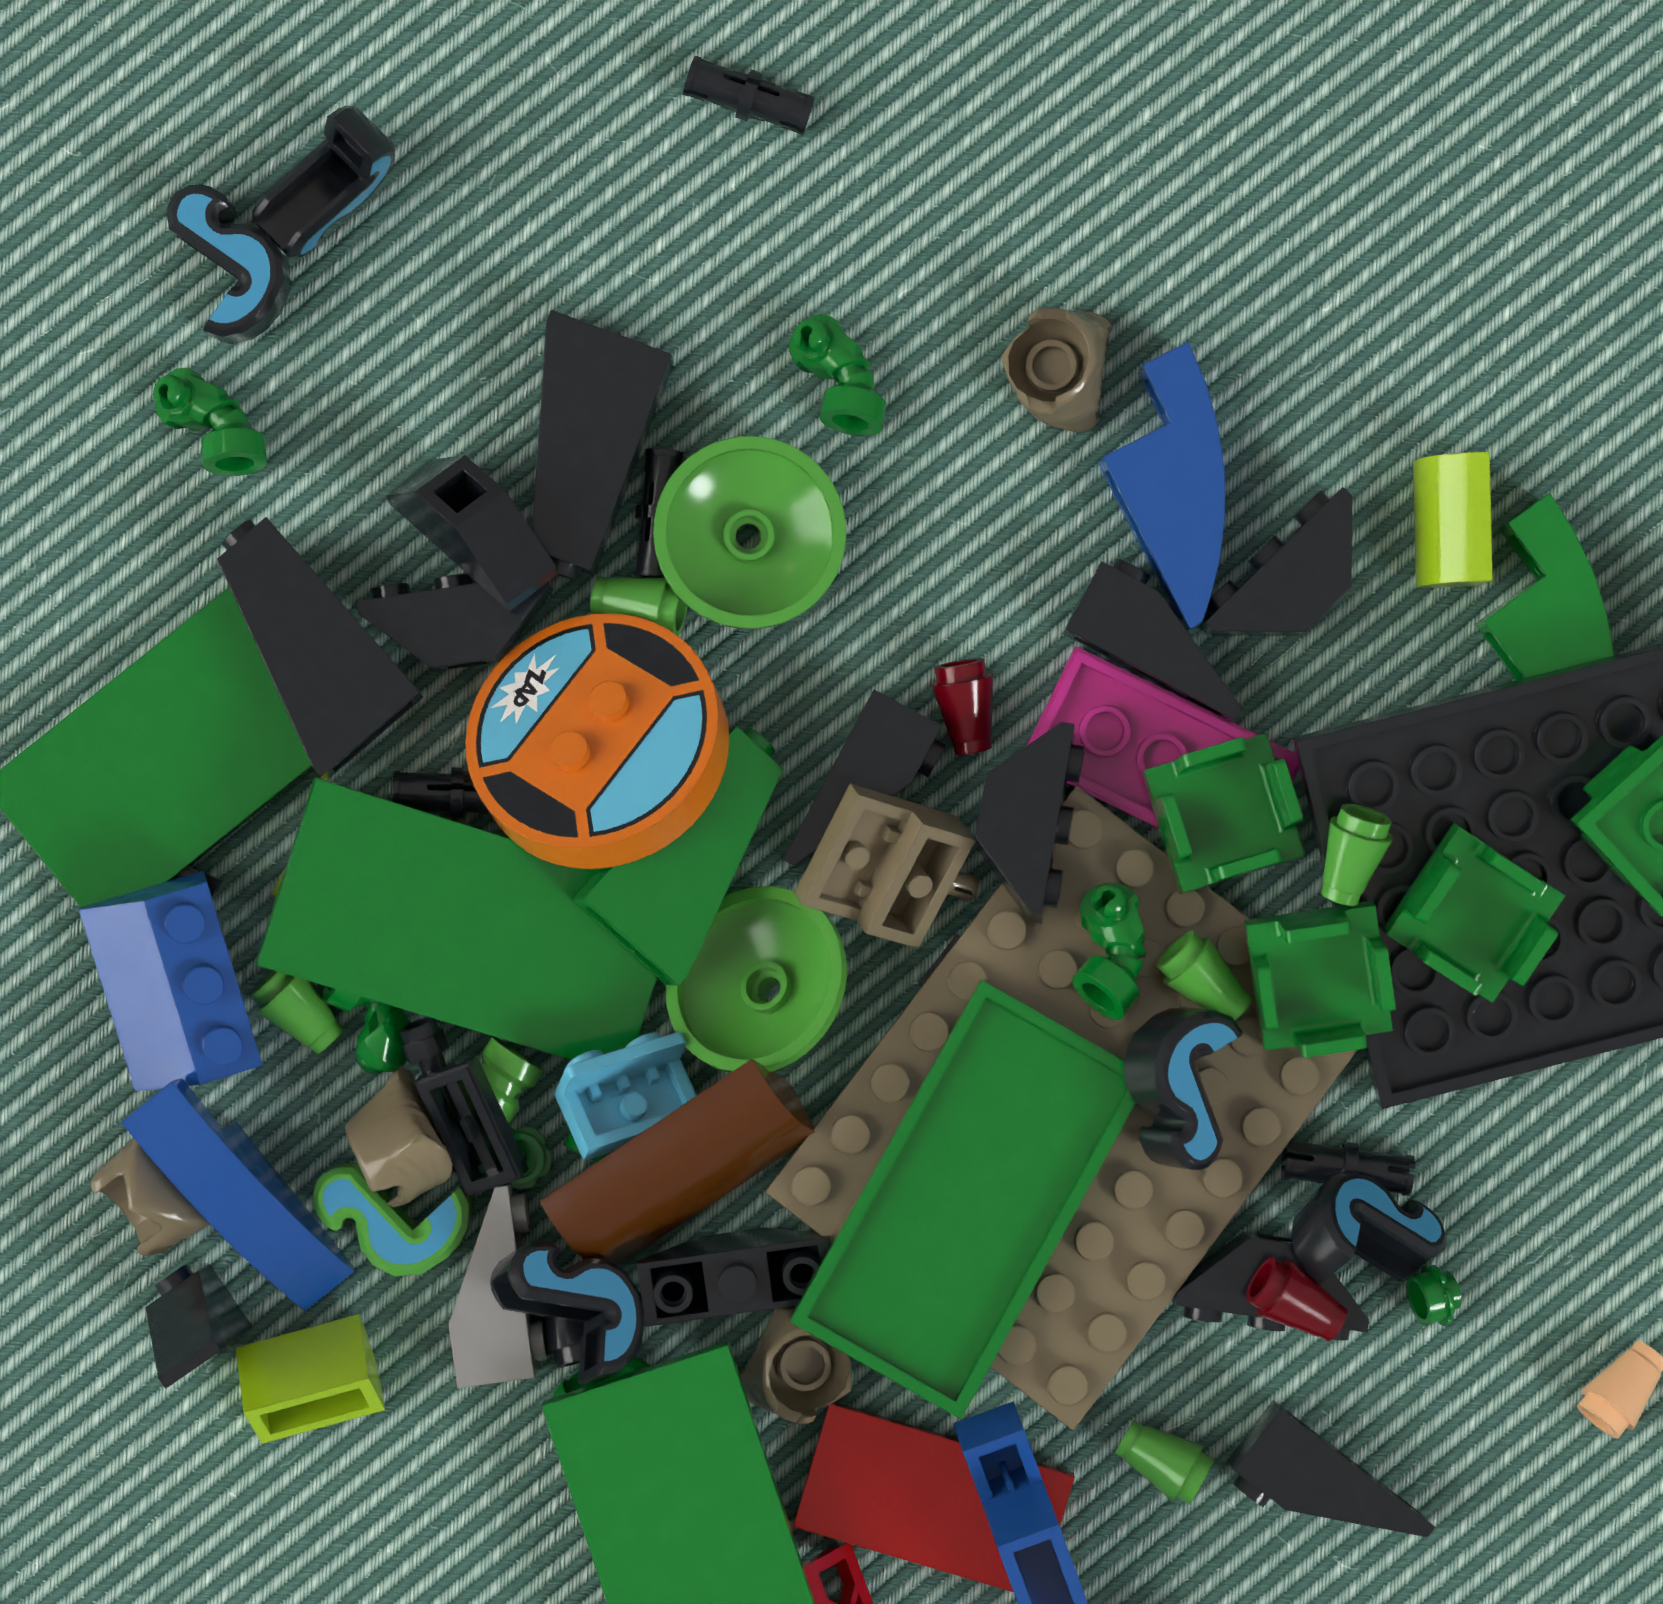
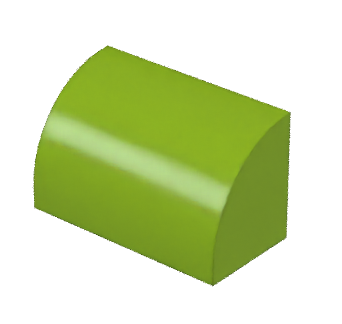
(1452, 520)
(309, 1379)

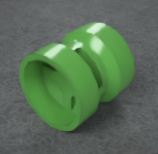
(509, 1074)

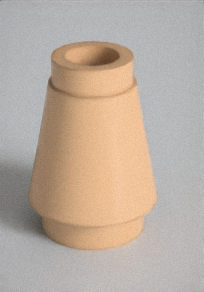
(1622, 1390)

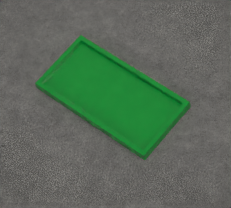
(157, 762)
(450, 927)
(968, 1200)
(677, 1486)

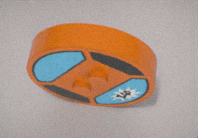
(597, 741)

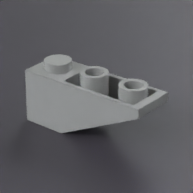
(485, 1339)

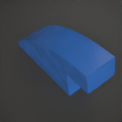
(1175, 484)
(238, 1193)
(1018, 1508)

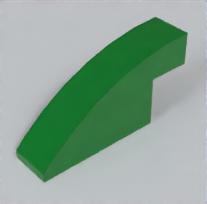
(1560, 613)

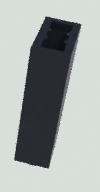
(592, 429)
(321, 659)

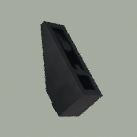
(1141, 632)
(880, 755)
(191, 1321)
(1312, 1477)

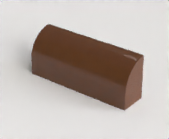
(679, 1165)

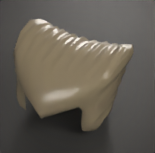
(1059, 367)
(398, 1141)
(147, 1199)
(794, 1371)

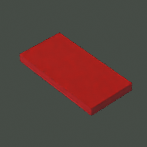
(906, 1495)

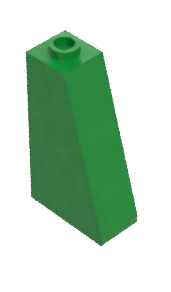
(670, 898)

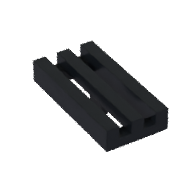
(480, 1120)

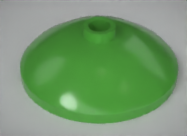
(756, 486)
(752, 945)

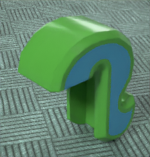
(387, 1232)

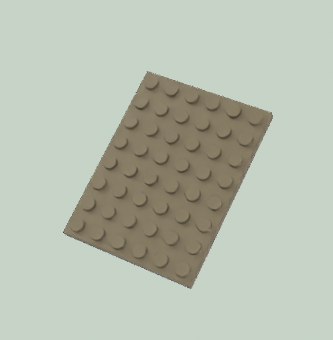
(1139, 1220)

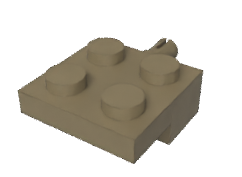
(888, 865)

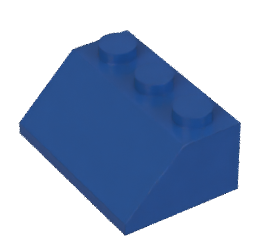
(170, 984)

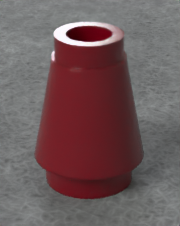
(965, 703)
(1294, 1299)

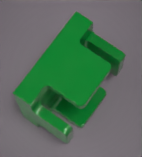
(1225, 812)
(1627, 820)
(1476, 916)
(1320, 979)

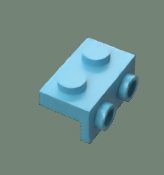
(622, 1092)

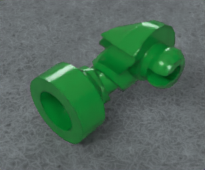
(828, 353)
(192, 403)
(1114, 924)
(379, 1040)

